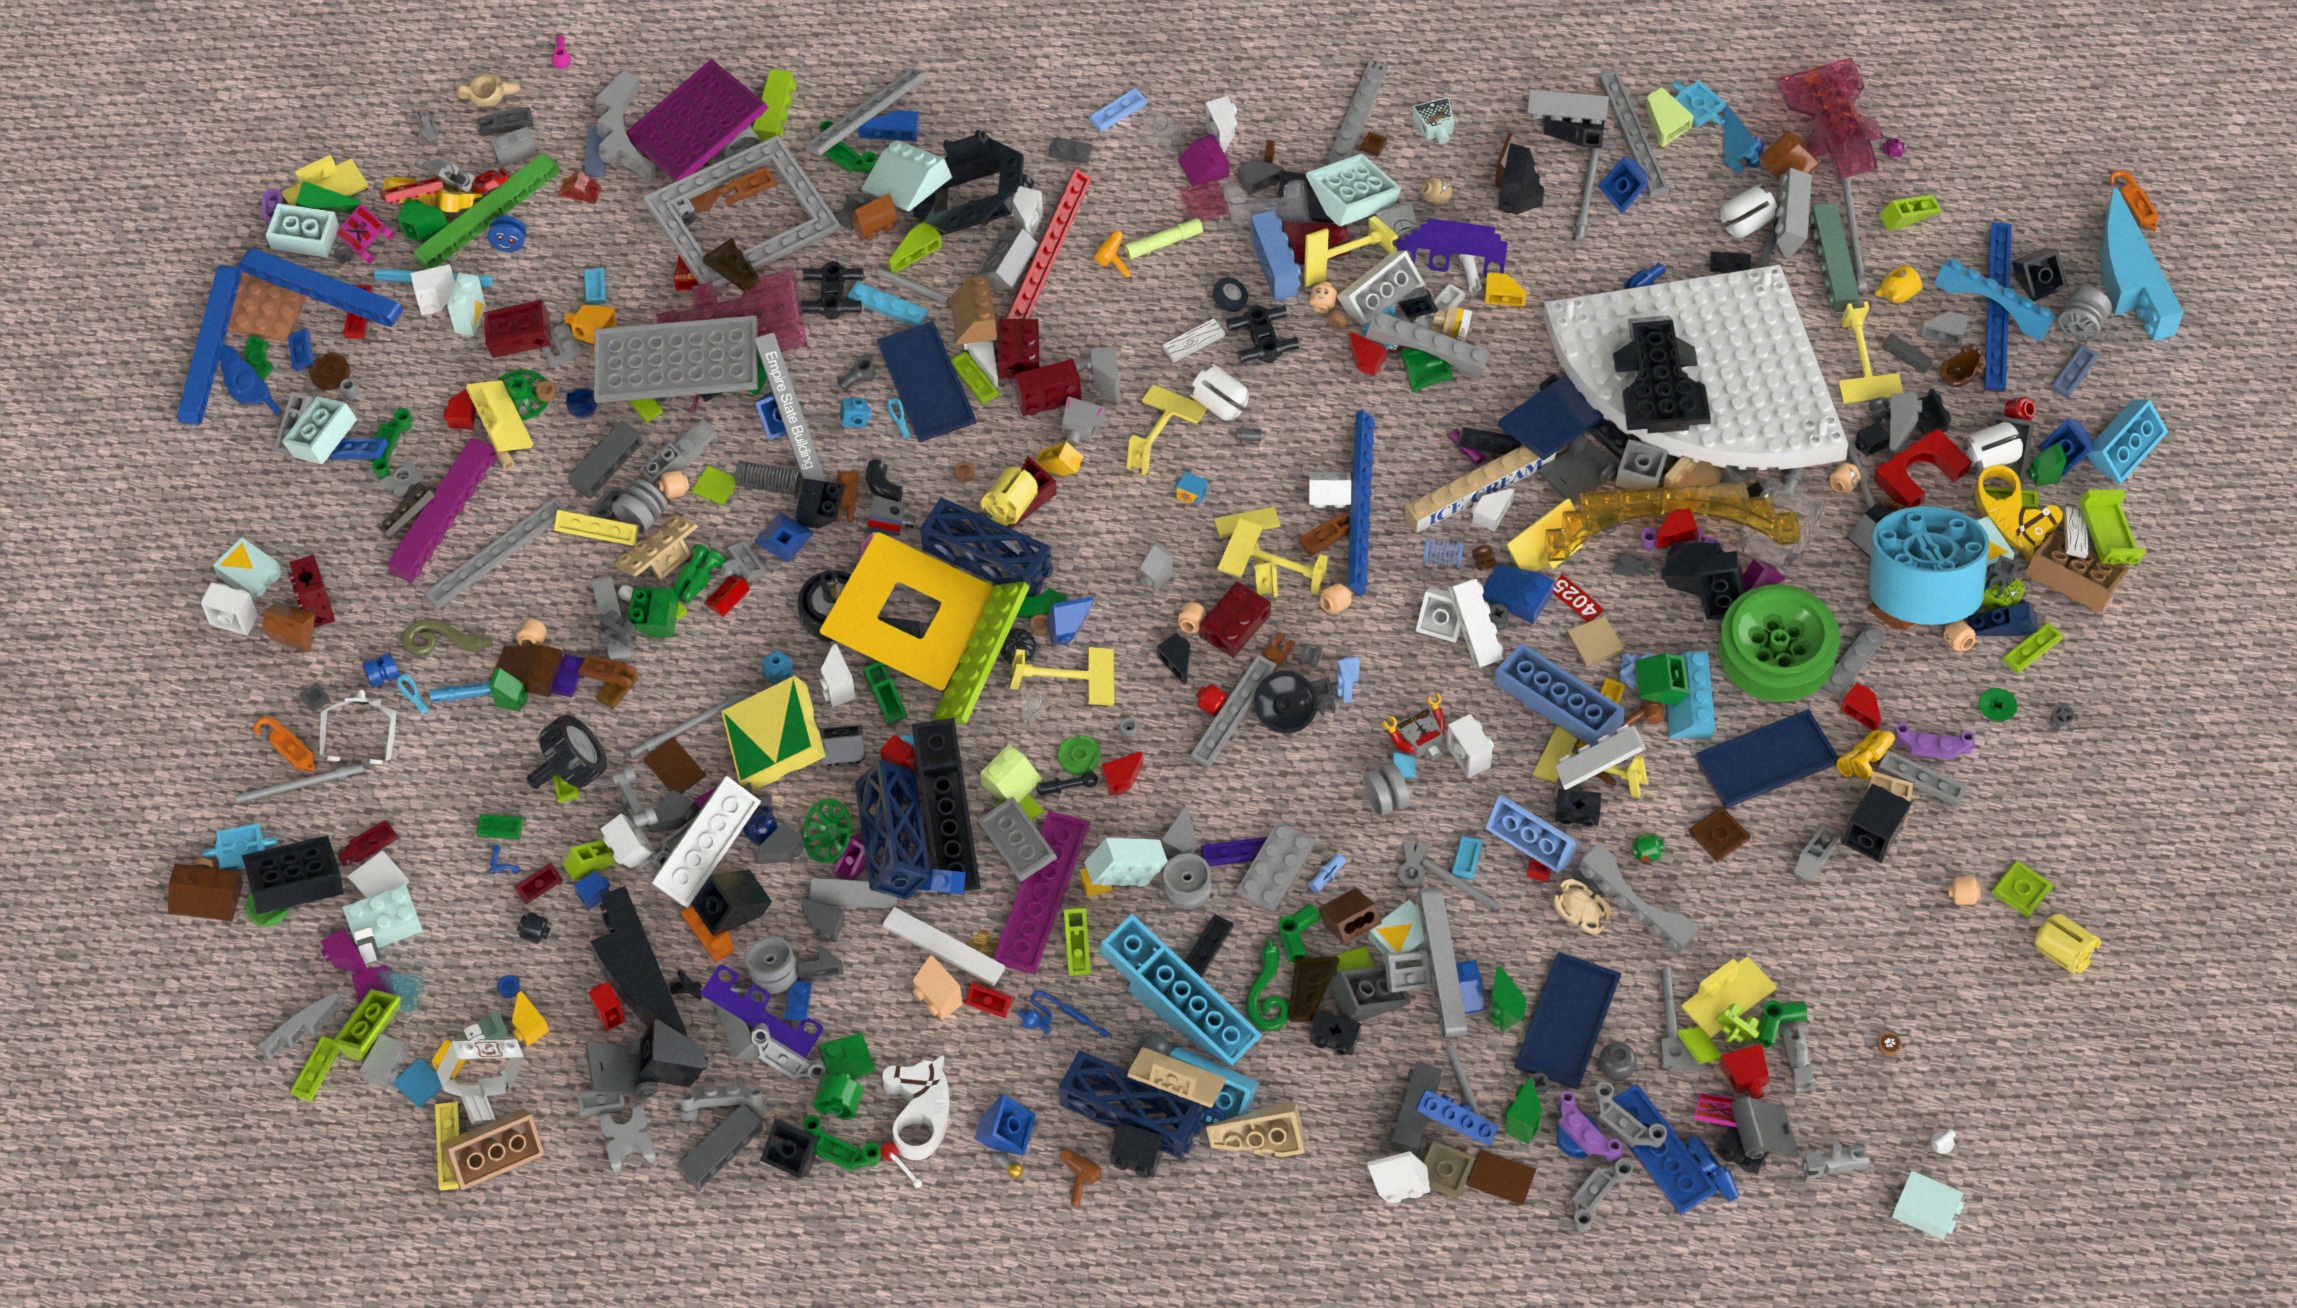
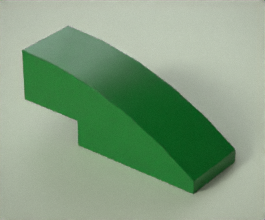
(884, 692)

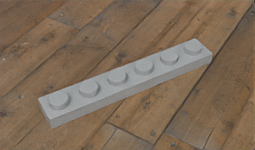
(1232, 712)

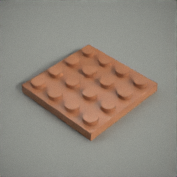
(264, 309)

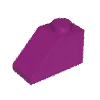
(853, 859)
(342, 952)

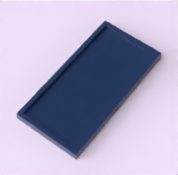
(926, 381)
(1551, 418)
(1767, 758)
(1568, 1020)

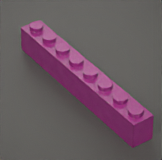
(441, 510)

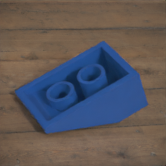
(1519, 590)

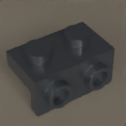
(1933, 414)

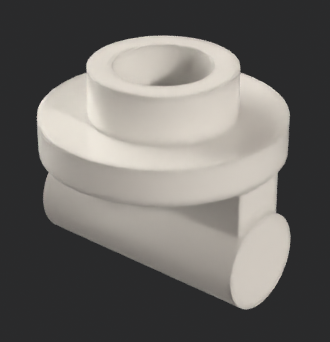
(1943, 1141)

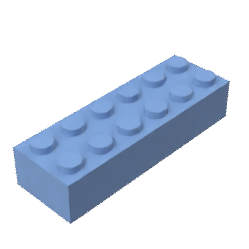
(1558, 695)

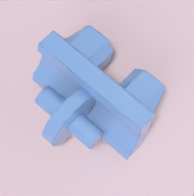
(1628, 672)

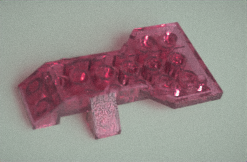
(1828, 98)
(767, 296)

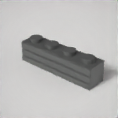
(1907, 353)

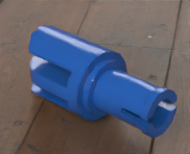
(1645, 277)

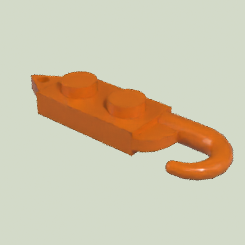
(2137, 201)
(287, 745)

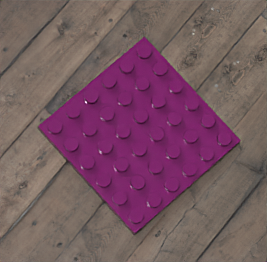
(696, 121)

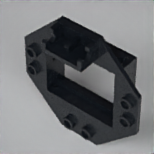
(967, 161)

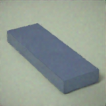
(594, 165)
(2074, 371)

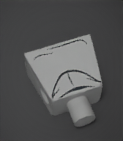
(1399, 219)

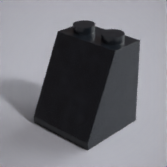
(1683, 561)
(1876, 823)
(730, 901)
(670, 1056)

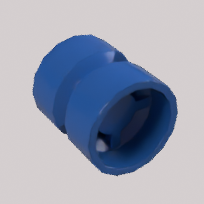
(381, 670)

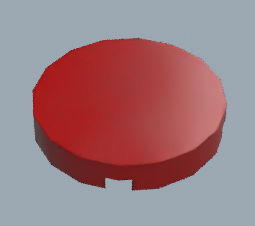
(489, 180)

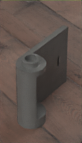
(1579, 469)
(616, 1069)
(1763, 1128)

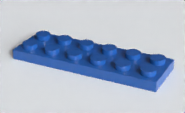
(1670, 1164)

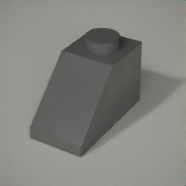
(1259, 175)
(673, 812)
(780, 846)
(823, 919)

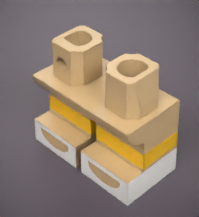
(1452, 322)

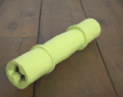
(1163, 238)

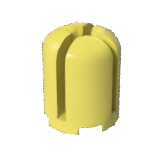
(1010, 495)
(2066, 943)

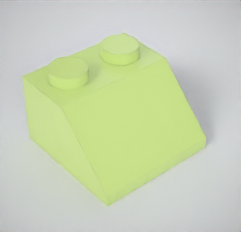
(1009, 775)

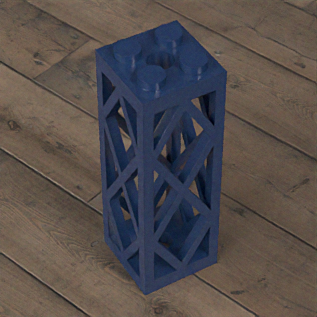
(1034, 552)
(901, 875)
(1073, 1097)

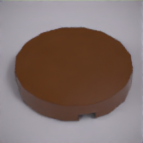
(329, 371)

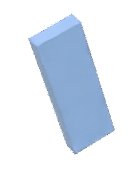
(1118, 110)

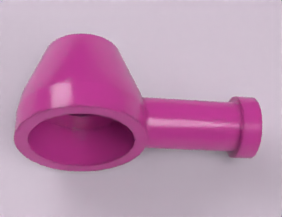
(560, 57)

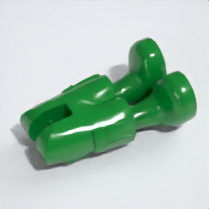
(694, 580)

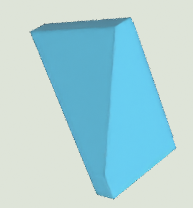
(1405, 764)

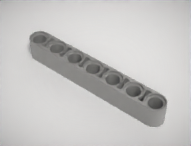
(1442, 962)

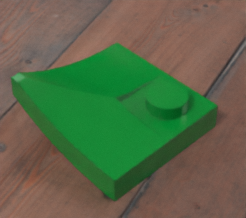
(1424, 369)
(847, 1056)

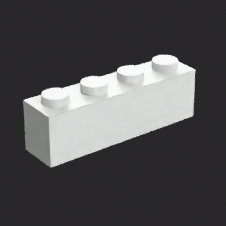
(1476, 623)

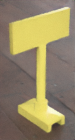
(1318, 252)
(1869, 386)
(1172, 404)
(1242, 547)
(1264, 573)
(1099, 674)
(1563, 744)

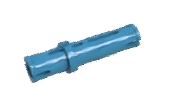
(457, 692)

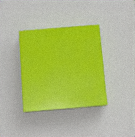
(2022, 888)

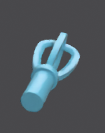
(901, 423)
(416, 698)

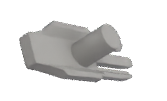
(427, 126)

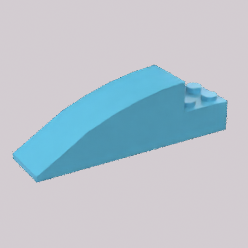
(2133, 274)
(1177, 992)

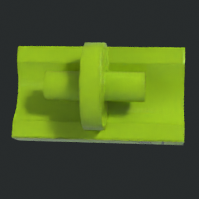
(1736, 1027)

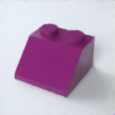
(1204, 161)

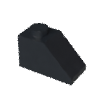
(1175, 656)

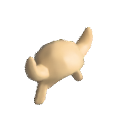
(486, 90)

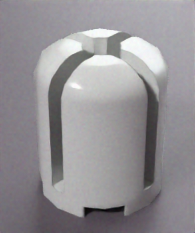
(1762, 213)
(1216, 378)
(1990, 438)

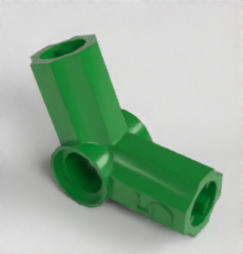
(1298, 922)
(1786, 1013)

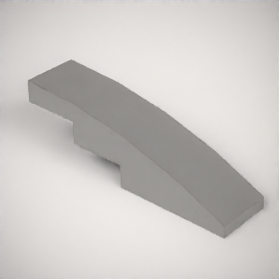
(307, 1020)

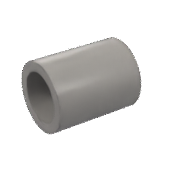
(349, 389)

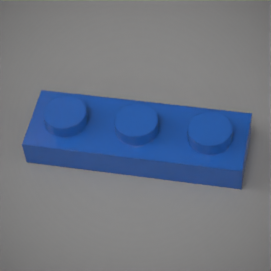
(359, 448)

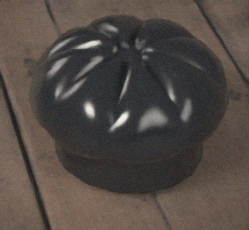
(1018, 639)

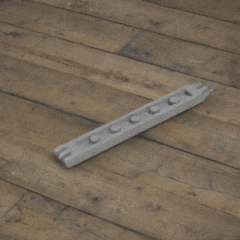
(1358, 112)

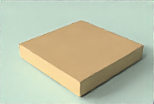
(1595, 641)

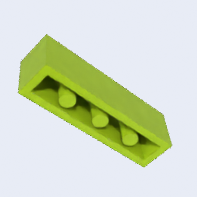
(778, 98)

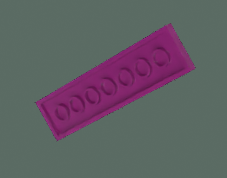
(1042, 896)

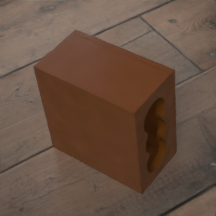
(1349, 915)

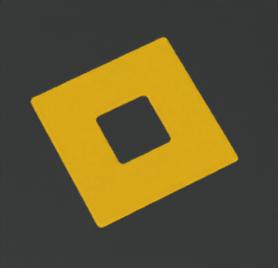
(937, 654)

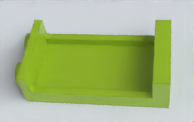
(2109, 527)

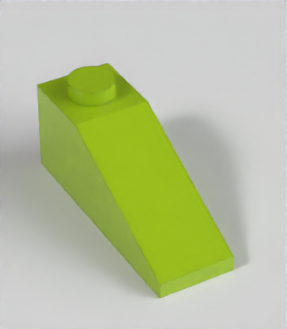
(1908, 211)
(917, 244)
(588, 858)
(1077, 941)

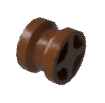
(1483, 557)

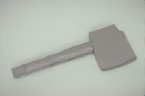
(1673, 1050)

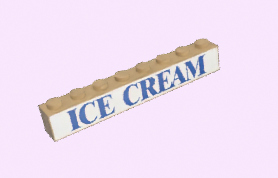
(1472, 486)

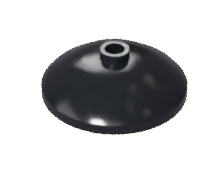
(1295, 693)

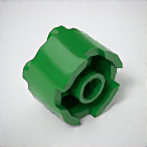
(838, 1095)

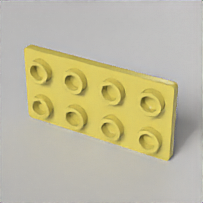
(342, 178)
(499, 416)
(1529, 546)
(1732, 983)

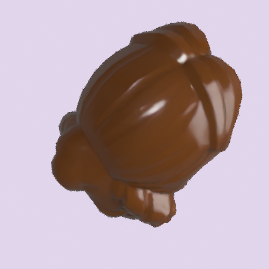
(1963, 366)

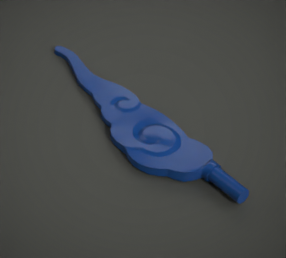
(243, 380)

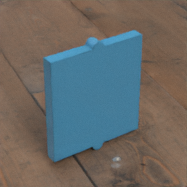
(418, 1083)

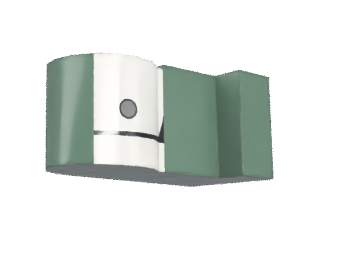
(488, 1029)

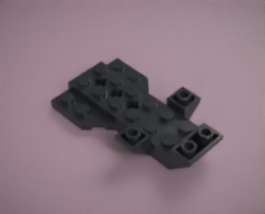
(1655, 401)

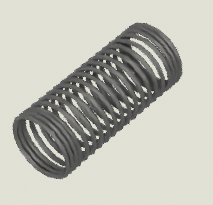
(793, 482)

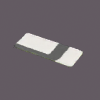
(367, 945)

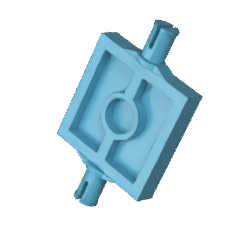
(1700, 102)
(236, 842)

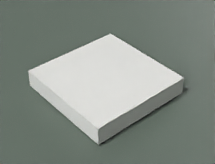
(377, 876)

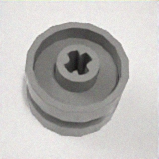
(1386, 789)
(1187, 881)
(772, 964)

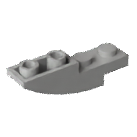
(681, 453)

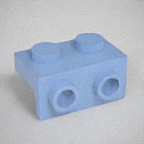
(1347, 674)

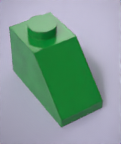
(2047, 466)
(507, 691)

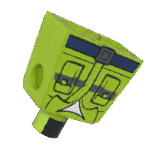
(2011, 596)

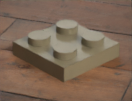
(1448, 1169)

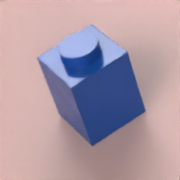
(591, 888)

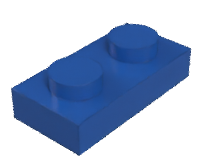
(300, 349)
(798, 1001)

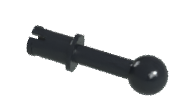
(1088, 779)

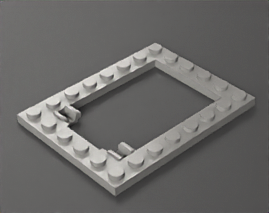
(667, 213)

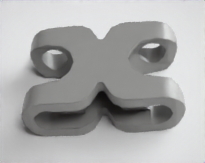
(627, 1138)

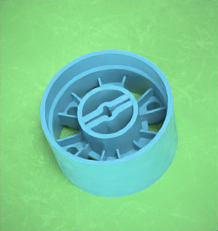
(1928, 565)

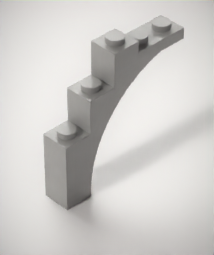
(616, 145)

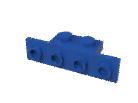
(1457, 1117)

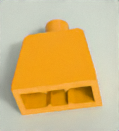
(588, 319)

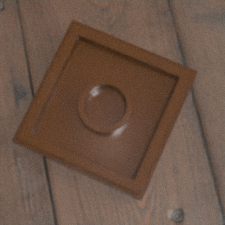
(1719, 834)

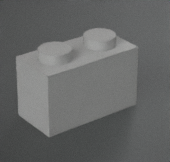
(513, 146)
(384, 1061)

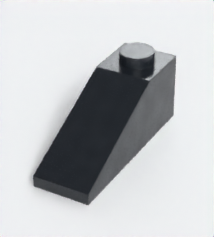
(1417, 303)

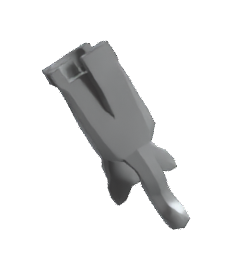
(448, 173)

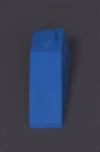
(893, 126)
(945, 881)

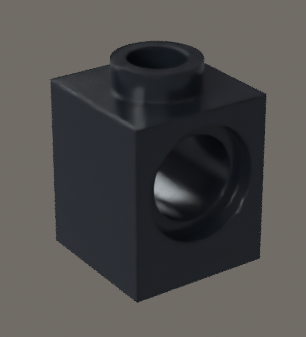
(1872, 439)

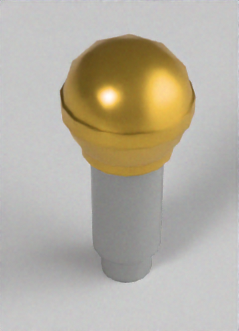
(1015, 1170)

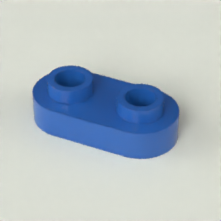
(1700, 1149)

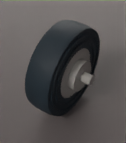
(1230, 294)

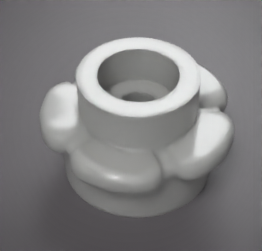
(1131, 723)

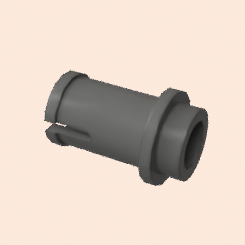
(1248, 434)

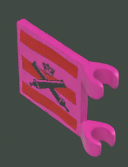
(362, 230)
(1715, 1109)

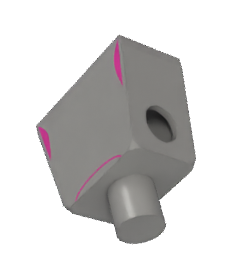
(1081, 420)

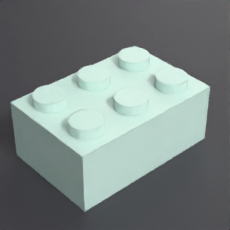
(302, 230)
(319, 430)
(1125, 861)
(387, 914)

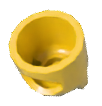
(1899, 288)

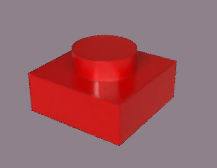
(1537, 870)

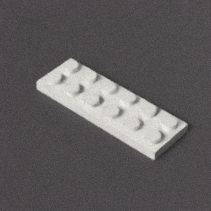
(705, 842)

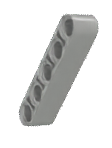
(606, 601)

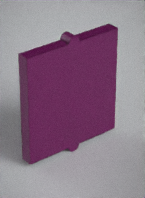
(368, 980)

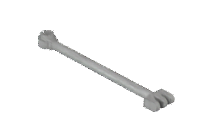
(1860, 275)

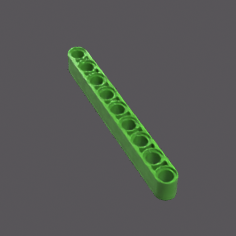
(481, 214)

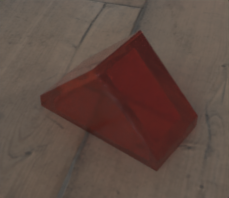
(580, 188)

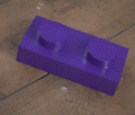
(567, 676)

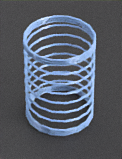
(1459, 556)

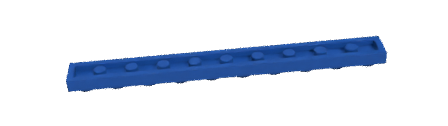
(1996, 314)
(1361, 502)

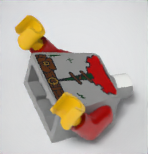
(1420, 732)

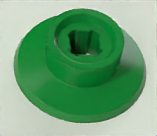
(1999, 698)

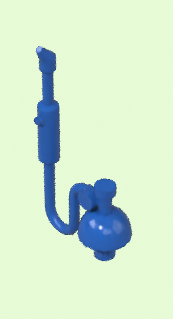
(1033, 1018)

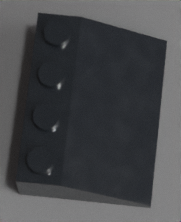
(292, 874)

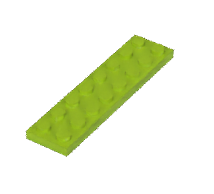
(981, 652)

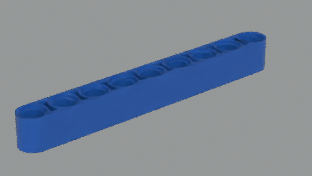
(320, 287)
(209, 345)

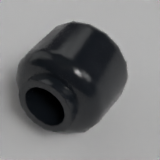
(533, 928)

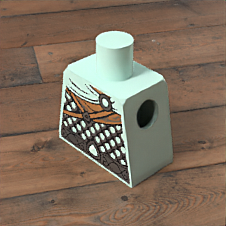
(1435, 119)

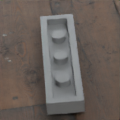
(1854, 660)
(1923, 778)

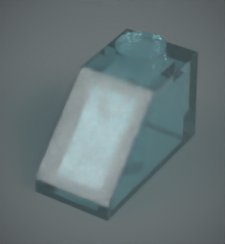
(407, 987)

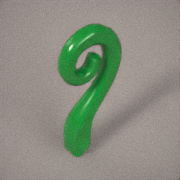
(1270, 964)

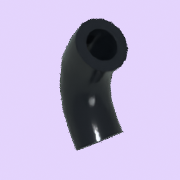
(879, 484)

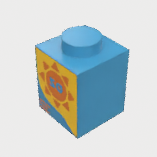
(1191, 488)

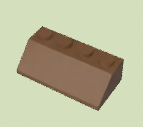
(973, 312)
(492, 1148)

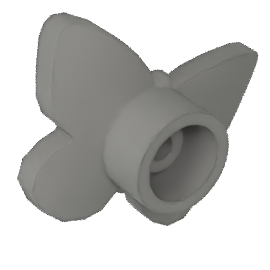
(402, 479)

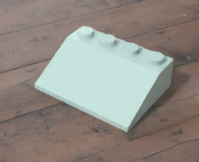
(906, 174)
(1353, 189)

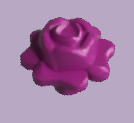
(1893, 147)

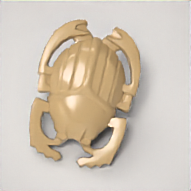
(1581, 906)

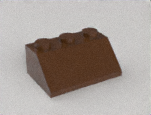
(204, 892)

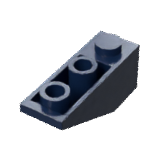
(2005, 621)

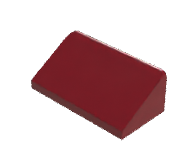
(538, 883)

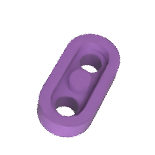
(268, 205)

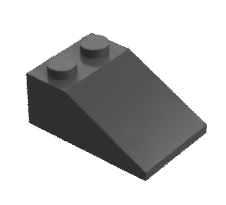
(2025, 431)
(1365, 993)

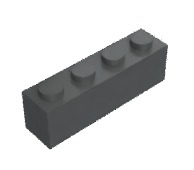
(605, 459)
(1411, 1123)
(719, 1147)

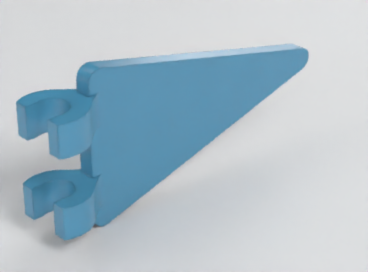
(1737, 142)

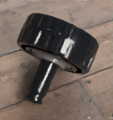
(818, 599)
(570, 752)

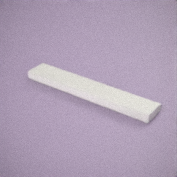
(944, 946)

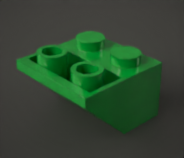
(420, 221)
(654, 611)
(1662, 678)
(1524, 1114)

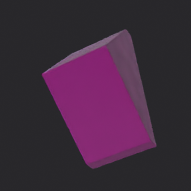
(1761, 574)

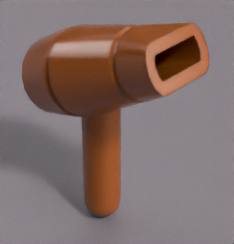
(1652, 711)
(1083, 1168)

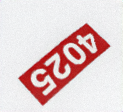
(1576, 599)

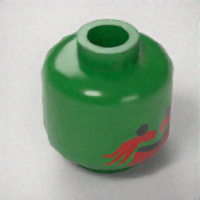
(1647, 847)

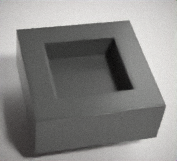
(314, 697)

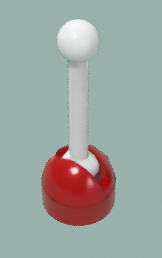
(890, 1152)

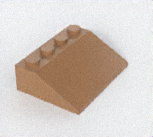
(2076, 577)

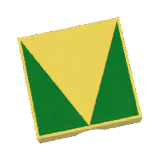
(773, 733)

